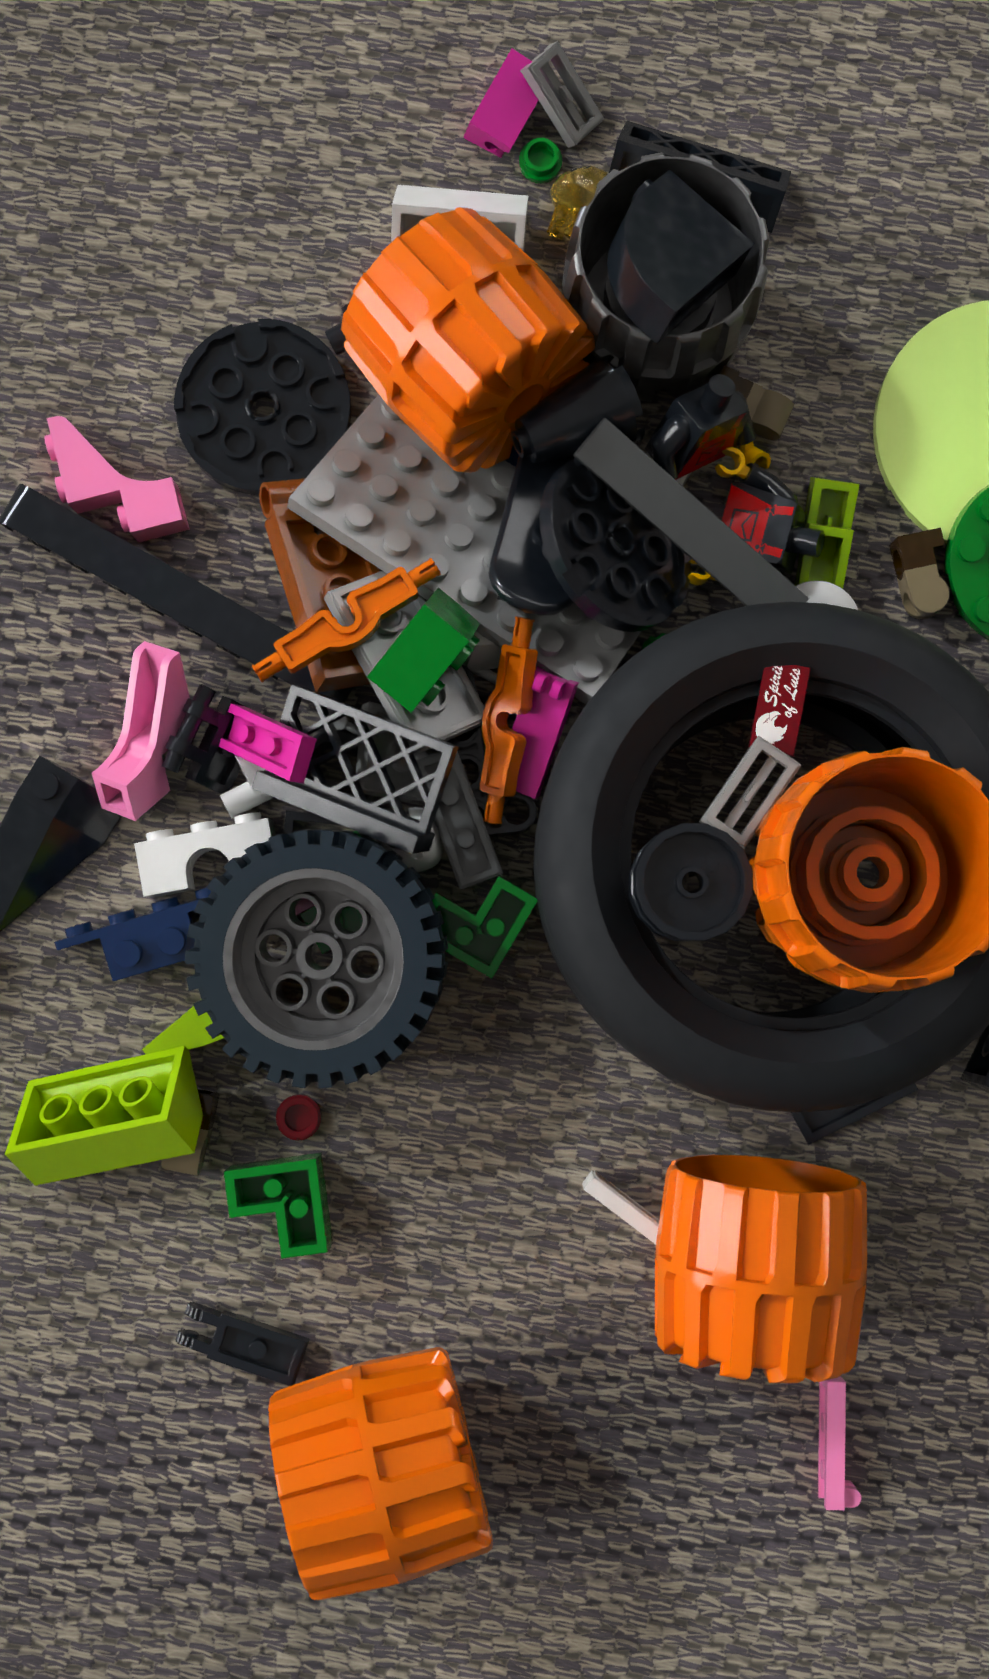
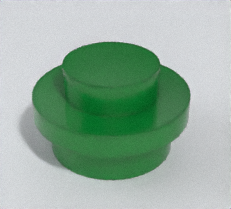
(540, 160)

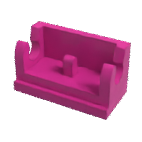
(503, 108)

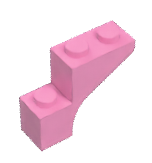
(91, 483)
(133, 773)

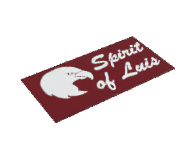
(780, 706)

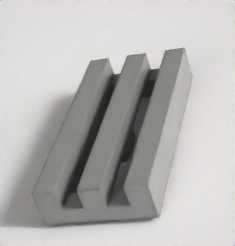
(556, 97)
(774, 756)

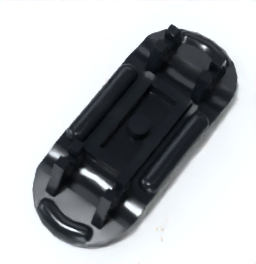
(517, 562)

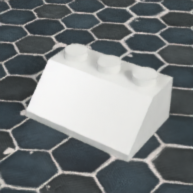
(415, 203)

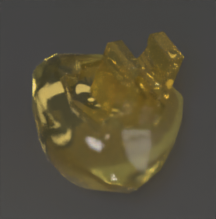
(569, 194)

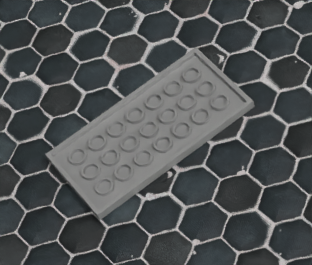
(403, 504)

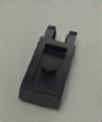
(246, 1344)

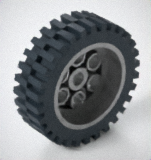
(244, 982)

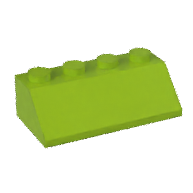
(107, 1117)

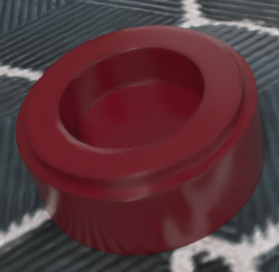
(298, 1117)

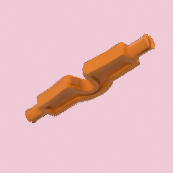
(323, 632)
(511, 696)

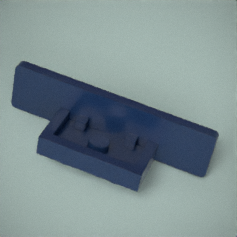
(141, 942)

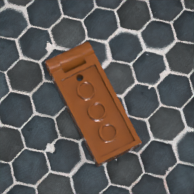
(309, 568)

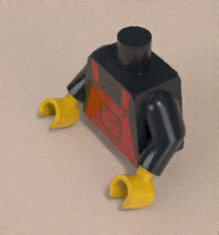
(702, 427)
(765, 517)

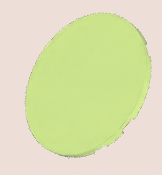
(936, 418)

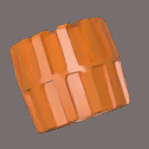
(462, 335)
(932, 855)
(761, 1267)
(377, 1474)

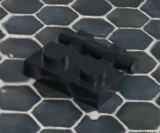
(210, 764)

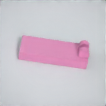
(831, 1453)

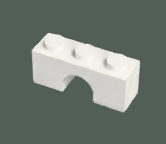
(169, 860)

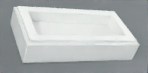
(622, 1205)

